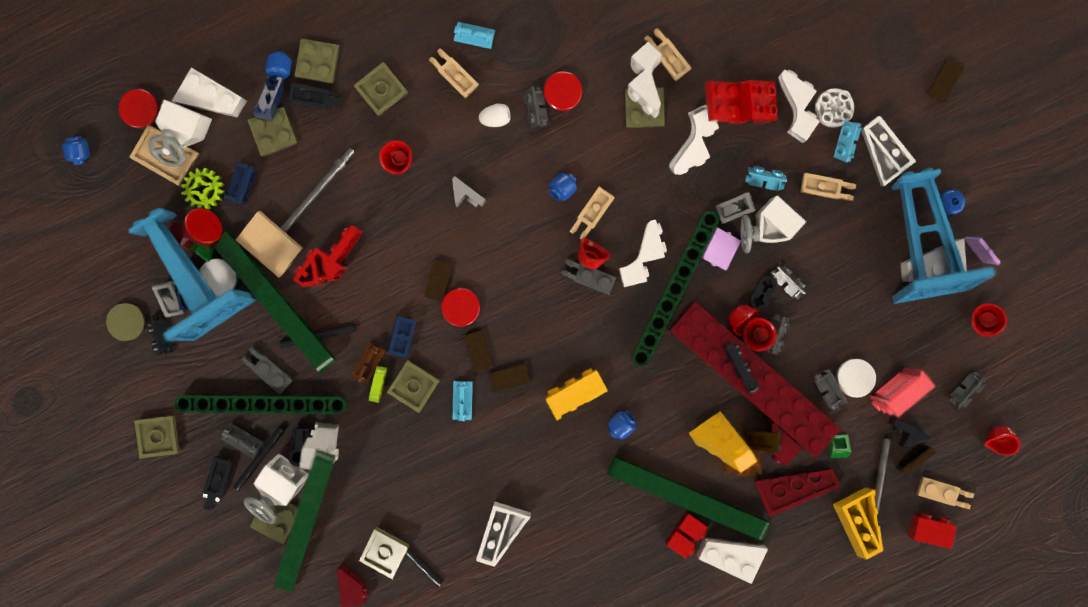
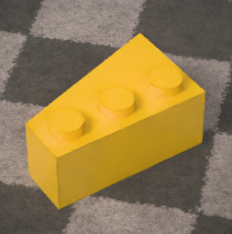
(575, 393)
(722, 440)
(860, 522)

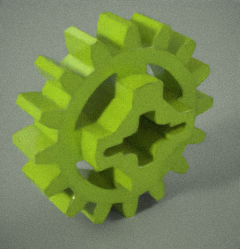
(200, 181)

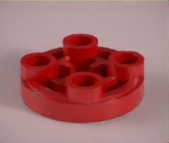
(562, 91)
(138, 108)
(202, 227)
(460, 307)

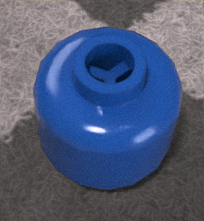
(278, 65)
(76, 150)
(562, 186)
(952, 201)
(621, 425)

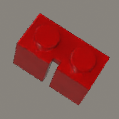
(932, 531)
(686, 534)

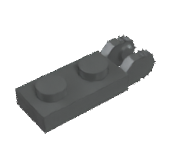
(591, 277)
(268, 371)

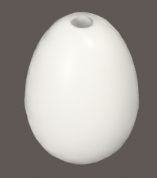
(495, 115)

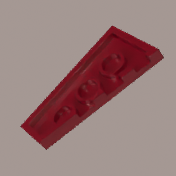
(791, 490)

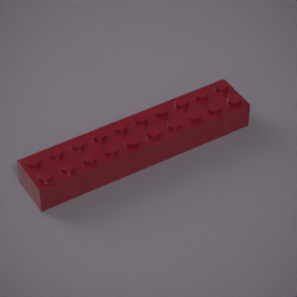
(775, 397)

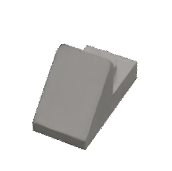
(462, 190)
(735, 208)
(167, 298)

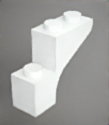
(643, 87)
(799, 95)
(694, 150)
(650, 250)

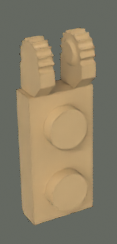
(670, 58)
(455, 74)
(825, 186)
(593, 211)
(942, 492)

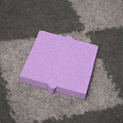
(721, 249)
(982, 250)

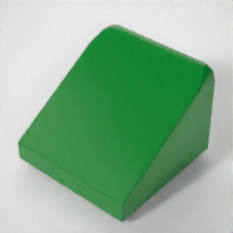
(203, 252)
(840, 447)

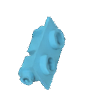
(474, 35)
(845, 147)
(773, 179)
(462, 400)

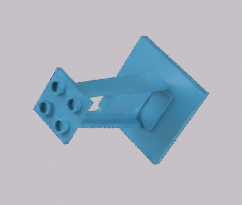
(926, 287)
(204, 305)

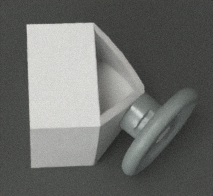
(179, 129)
(774, 224)
(277, 485)

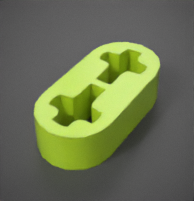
(377, 384)

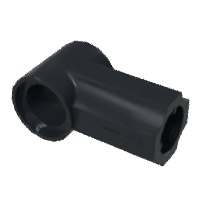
(299, 437)

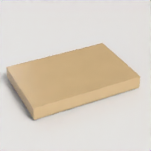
(143, 156)
(269, 244)

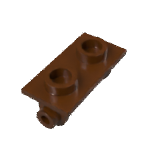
(368, 363)

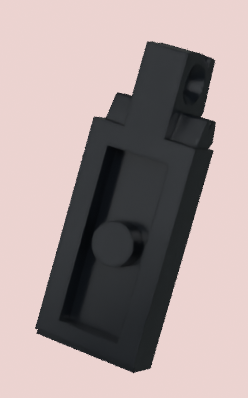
(313, 97)
(741, 368)
(216, 481)

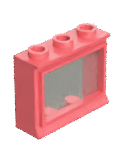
(902, 391)

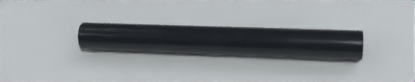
(324, 334)
(258, 459)
(419, 563)

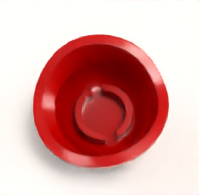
(395, 157)
(592, 254)
(740, 316)
(989, 320)
(759, 334)
(1002, 441)

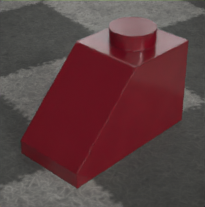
(789, 447)
(351, 588)

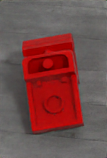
(741, 101)
(321, 261)

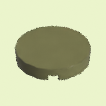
(126, 322)

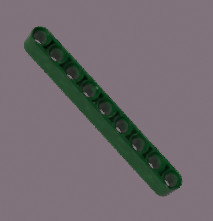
(675, 277)
(274, 302)
(252, 404)
(688, 498)
(304, 520)

